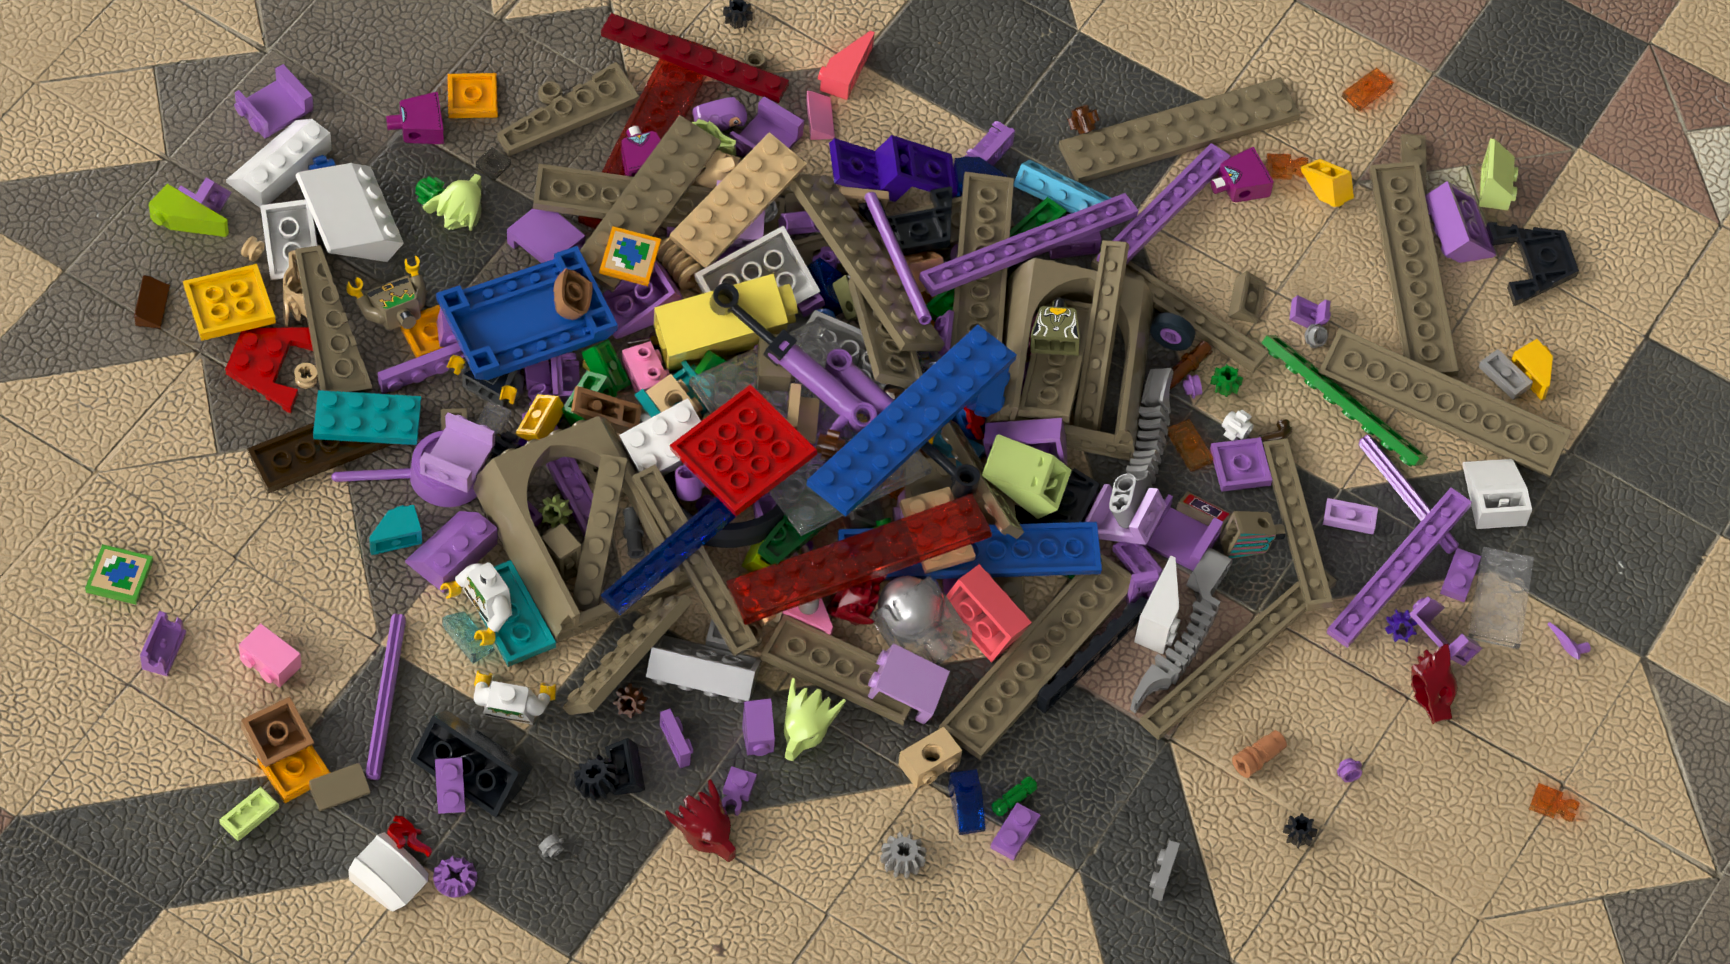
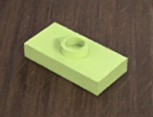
(249, 813)

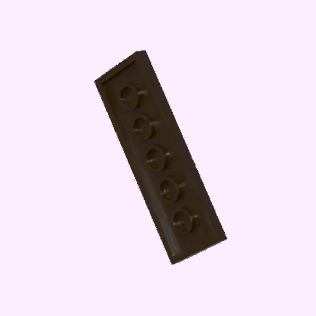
(300, 456)

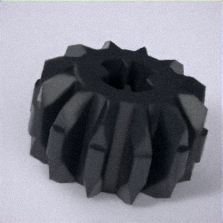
(597, 778)

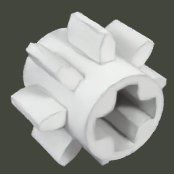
(1237, 425)

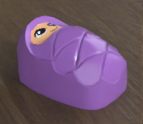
(722, 113)

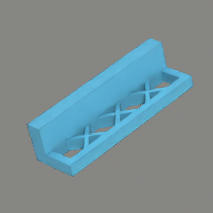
(1064, 191)

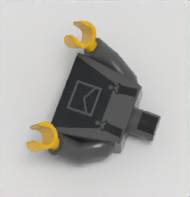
(496, 390)

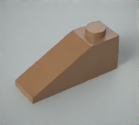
(619, 412)

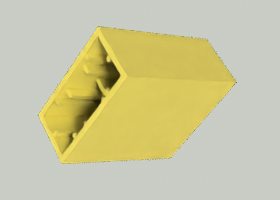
(691, 328)

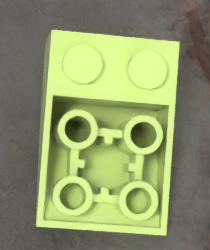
(1027, 475)

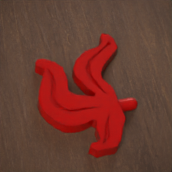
(974, 423)
(404, 828)

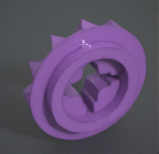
(454, 887)

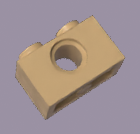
(670, 391)
(936, 745)

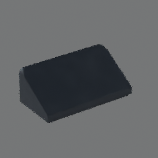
(627, 759)

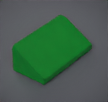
(604, 361)

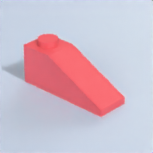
(845, 67)

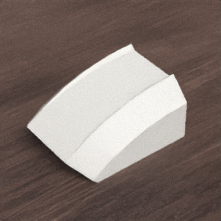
(387, 873)

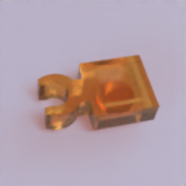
(1282, 166)
(1549, 802)

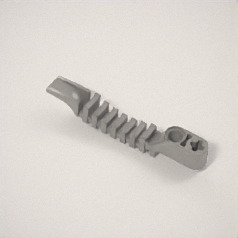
(1131, 487)
(1167, 671)

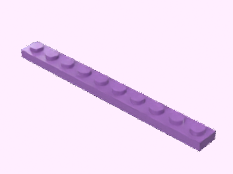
(1028, 244)

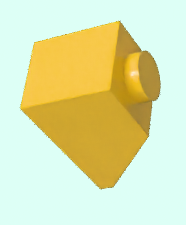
(1329, 182)
(1536, 363)

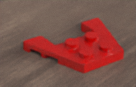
(259, 358)

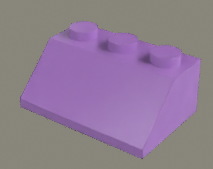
(1459, 224)
(1041, 434)
(453, 548)

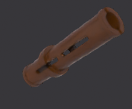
(1190, 362)

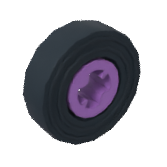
(1172, 331)

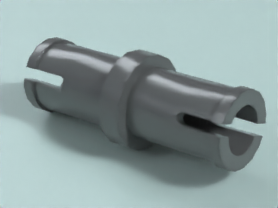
(633, 533)

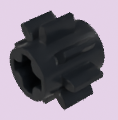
(738, 13)
(503, 442)
(1300, 831)

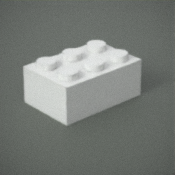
(650, 440)

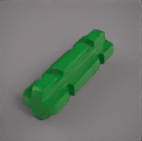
(1014, 796)

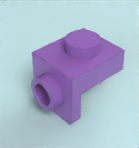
(1307, 313)

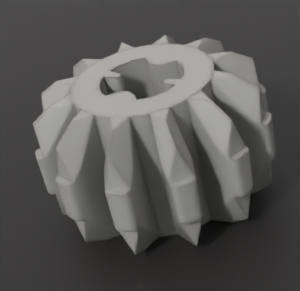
(905, 846)

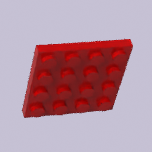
(743, 450)

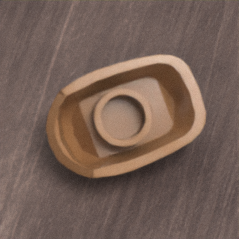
(572, 294)

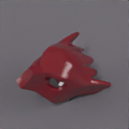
(856, 602)
(1434, 679)
(706, 822)

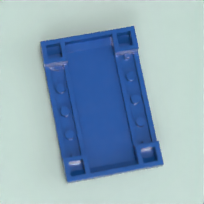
(515, 320)

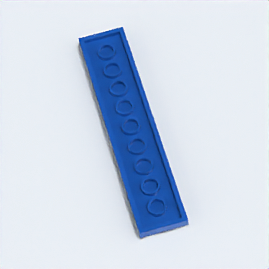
(911, 420)
(1039, 551)

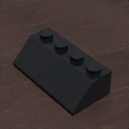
(489, 771)

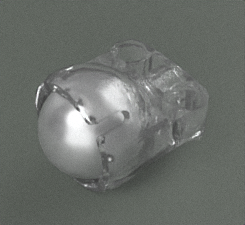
(920, 618)

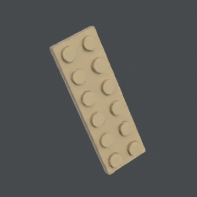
(737, 200)

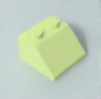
(1497, 177)

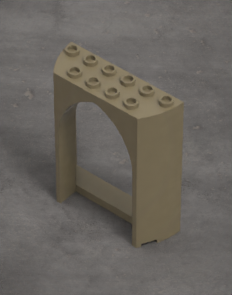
(1036, 285)
(503, 496)

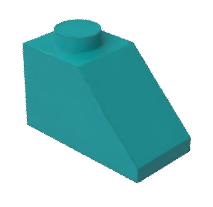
(396, 530)

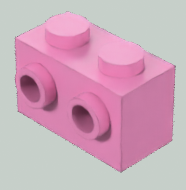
(643, 366)
(269, 656)

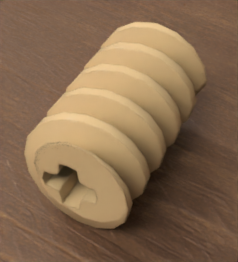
(678, 263)

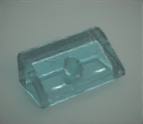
(462, 631)

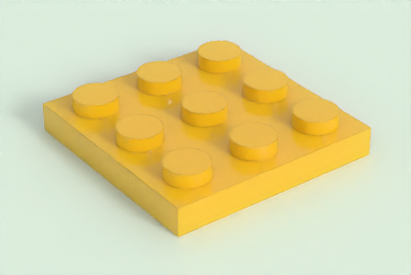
(229, 302)

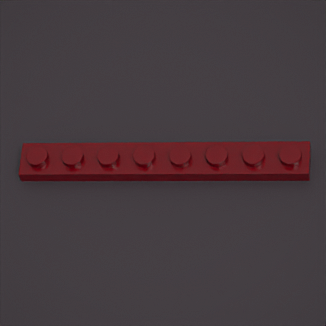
(694, 57)

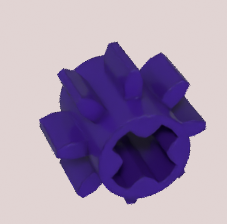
(1401, 633)

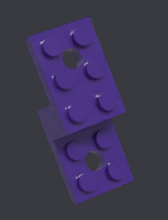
(892, 167)

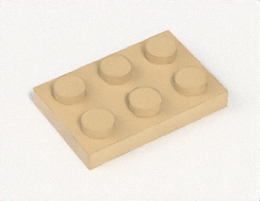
(926, 501)

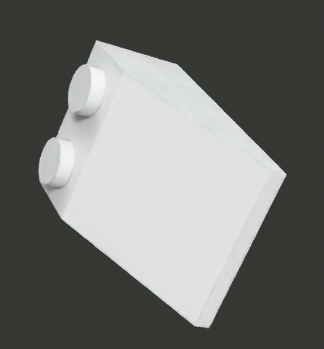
(286, 229)
(1159, 617)

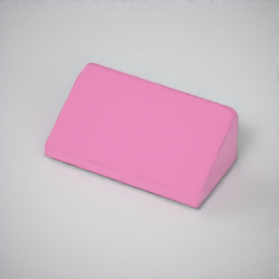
(819, 116)

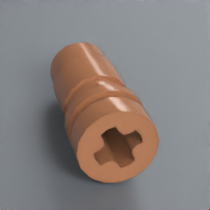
(1252, 758)

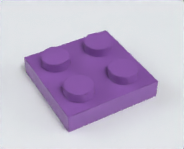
(1241, 464)

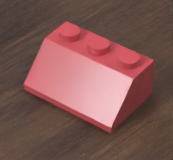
(988, 612)

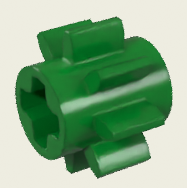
(428, 188)
(1226, 380)

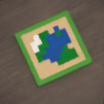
(119, 574)

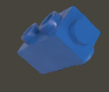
(991, 398)

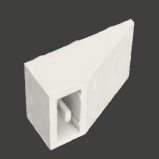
(1497, 494)

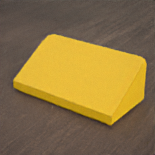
(541, 417)

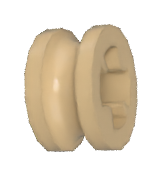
(253, 249)
(308, 382)

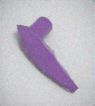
(1568, 644)

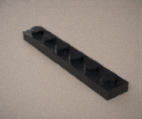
(1086, 660)

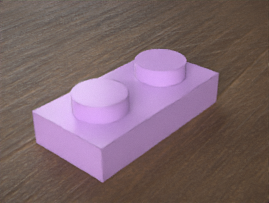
(1350, 516)

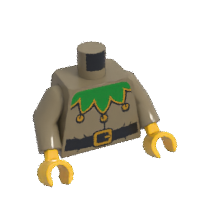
(394, 302)

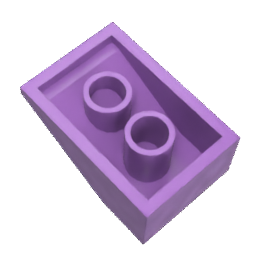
(635, 303)

